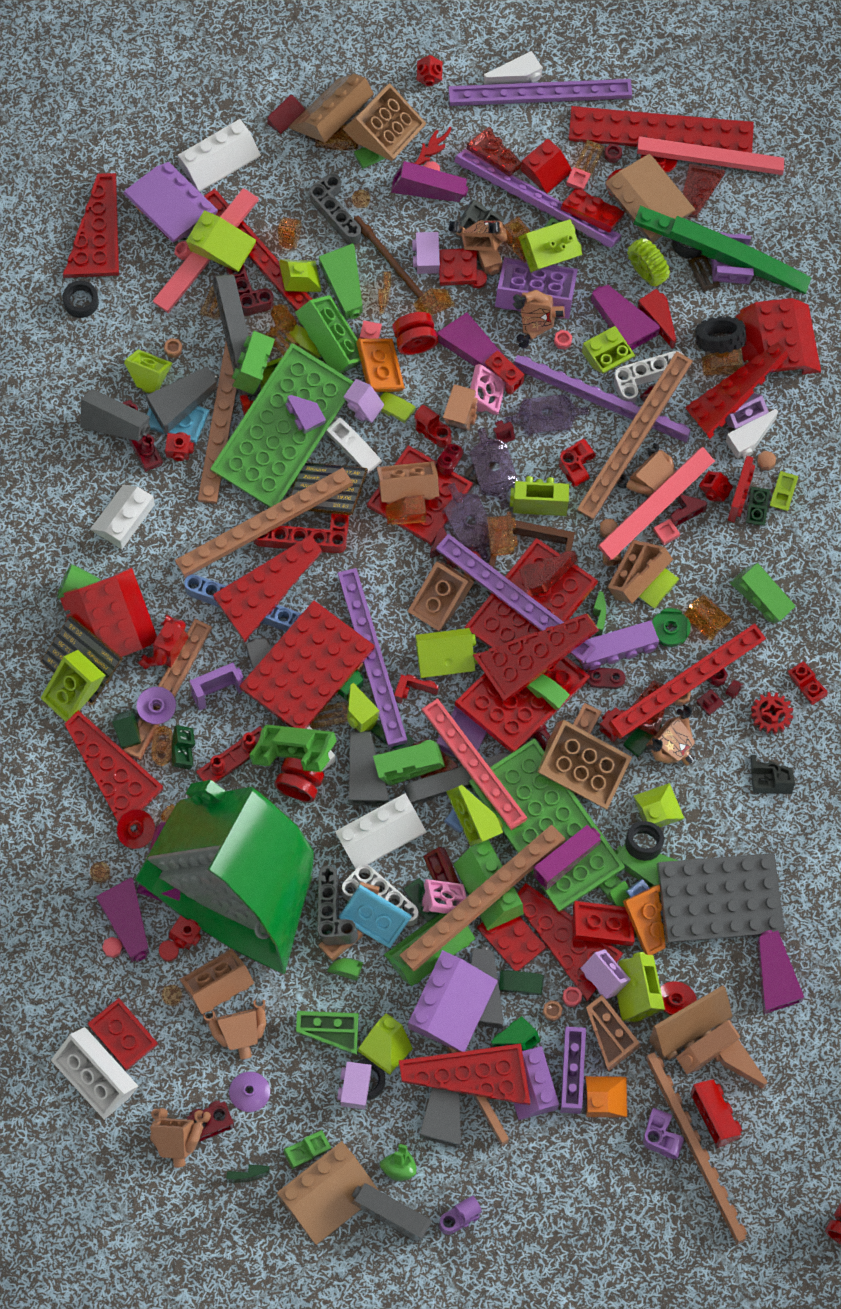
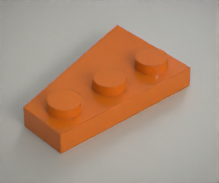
(645, 915)

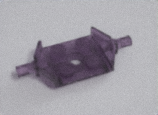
(533, 421)
(492, 482)
(471, 536)

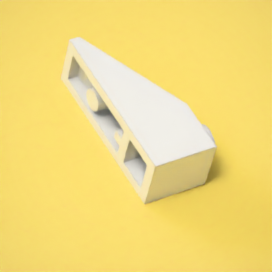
(520, 70)
(746, 438)

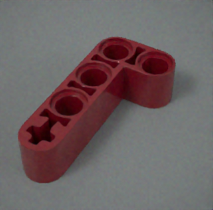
(249, 296)

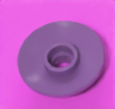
(156, 697)
(254, 1100)

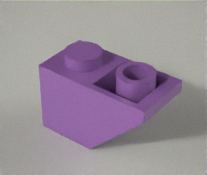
(306, 412)

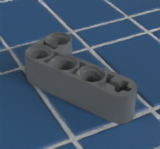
(338, 212)
(331, 904)

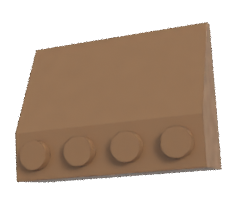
(333, 107)
(385, 124)
(648, 186)
(583, 764)
(690, 1024)
(322, 1193)

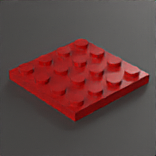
(435, 518)

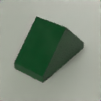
(127, 728)

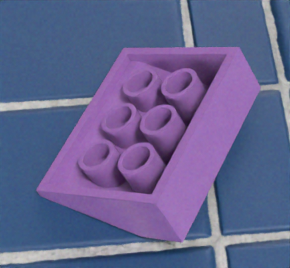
(169, 201)
(552, 281)
(452, 1002)

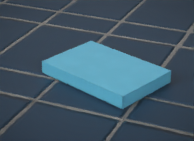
(191, 425)
(375, 916)

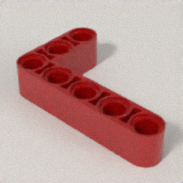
(328, 536)

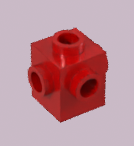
(429, 71)
(179, 446)
(716, 486)
(605, 727)
(185, 933)

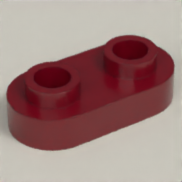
(449, 459)
(606, 678)

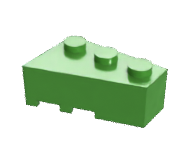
(252, 362)
(763, 593)
(409, 762)
(330, 1028)

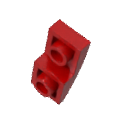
(807, 683)

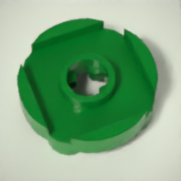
(679, 620)

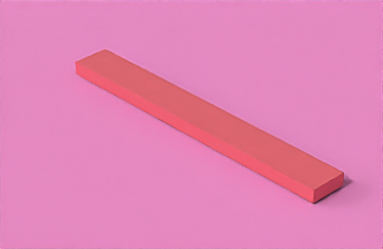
(710, 155)
(195, 263)
(656, 503)
(474, 764)

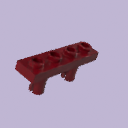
(145, 448)

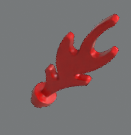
(432, 148)

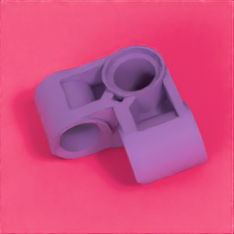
(668, 1143)
(461, 1215)

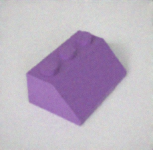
(540, 1086)

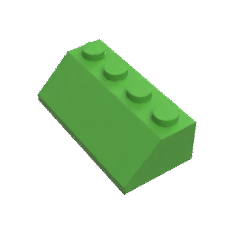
(330, 333)
(474, 869)
(459, 942)

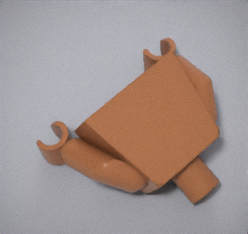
(239, 1029)
(176, 1136)

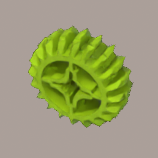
(648, 262)

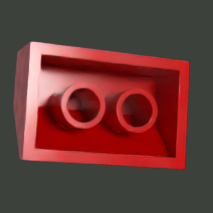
(715, 1112)

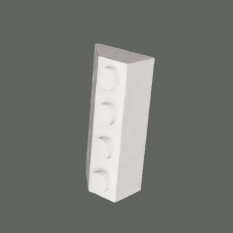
(218, 155)
(381, 831)
(94, 1072)

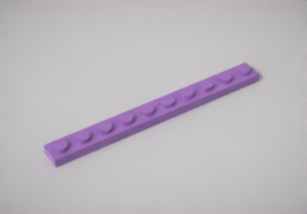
(540, 92)
(533, 196)
(597, 396)
(505, 590)
(374, 663)

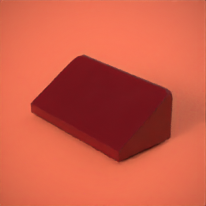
(285, 114)
(440, 866)

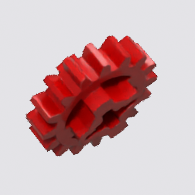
(772, 704)

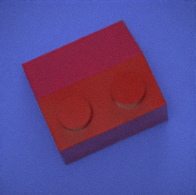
(546, 166)

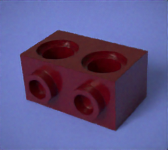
(213, 1126)

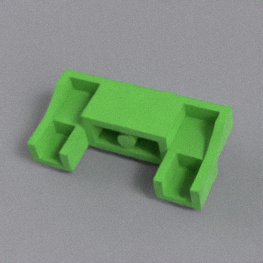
(298, 743)

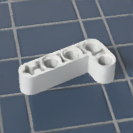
(634, 379)
(388, 894)

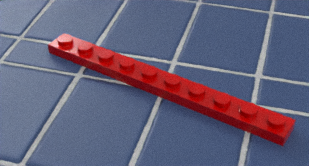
(262, 256)
(687, 681)

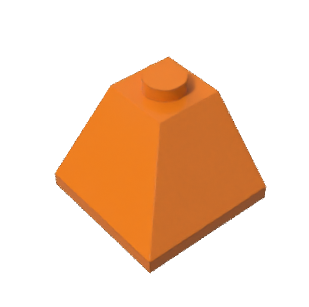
(606, 1096)

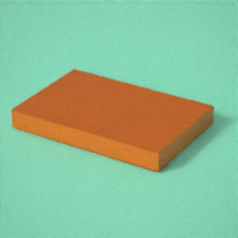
(380, 364)

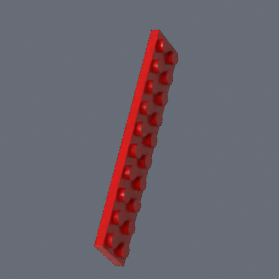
(625, 127)

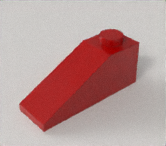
(656, 307)

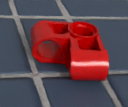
(428, 424)
(578, 454)

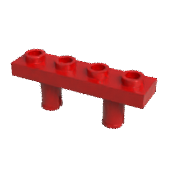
(230, 759)

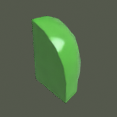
(346, 967)

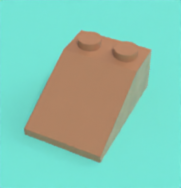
(440, 595)

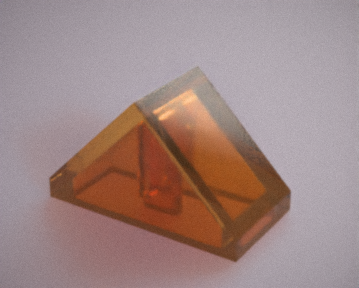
(434, 301)

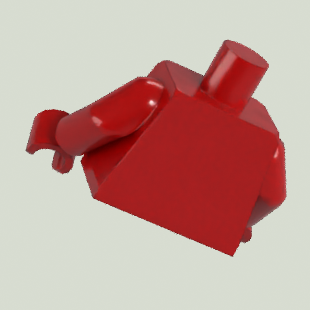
(167, 644)

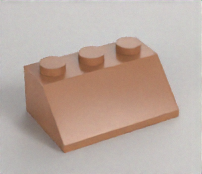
(408, 480)
(217, 981)

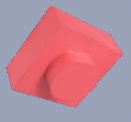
(578, 179)
(370, 330)
(666, 532)

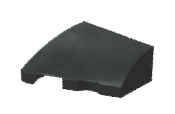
(476, 212)
(775, 778)

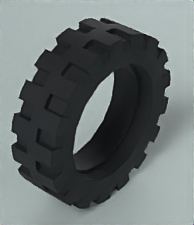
(719, 325)

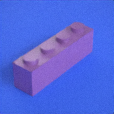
(622, 644)
(573, 1070)

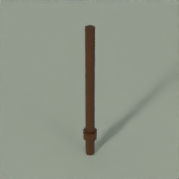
(367, 232)

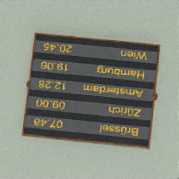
(342, 503)
(75, 637)

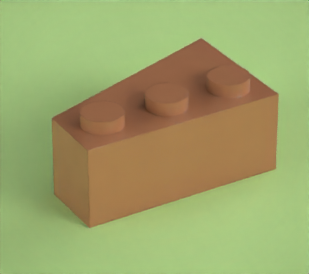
(461, 408)
(638, 570)
(611, 1032)

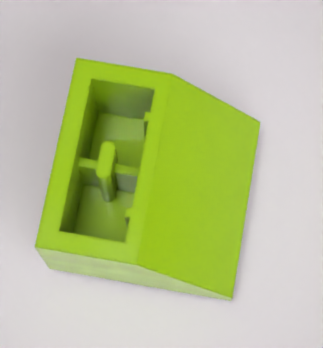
(607, 350)

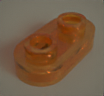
(283, 317)
(162, 746)

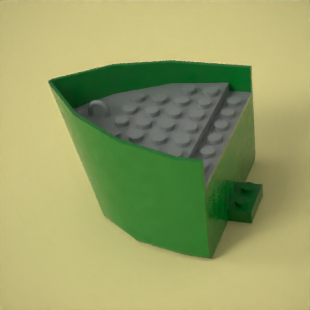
(236, 870)

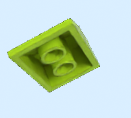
(220, 241)
(72, 685)
(475, 818)

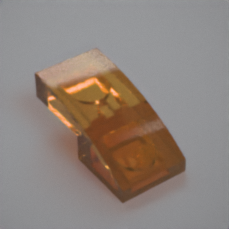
(384, 294)

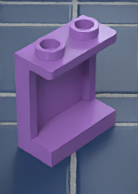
(726, 273)
(215, 681)
(470, 729)

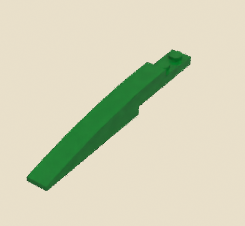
(722, 248)

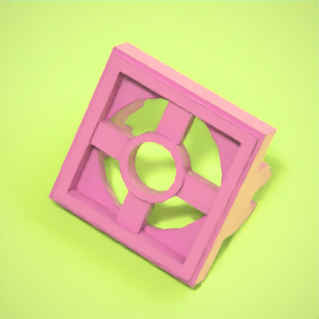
(497, 389)
(456, 890)

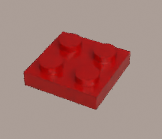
(457, 267)

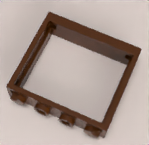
(543, 533)

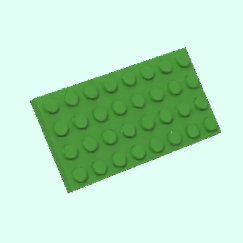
(267, 446)
(546, 805)

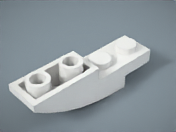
(353, 444)

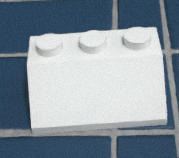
(123, 515)

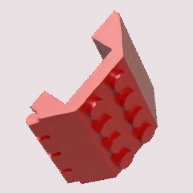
(782, 322)
(113, 612)

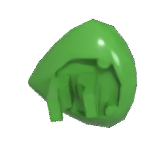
(399, 1165)

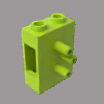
(550, 245)
(540, 497)
(445, 652)
(642, 993)

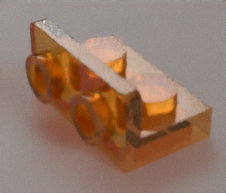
(501, 535)
(707, 617)

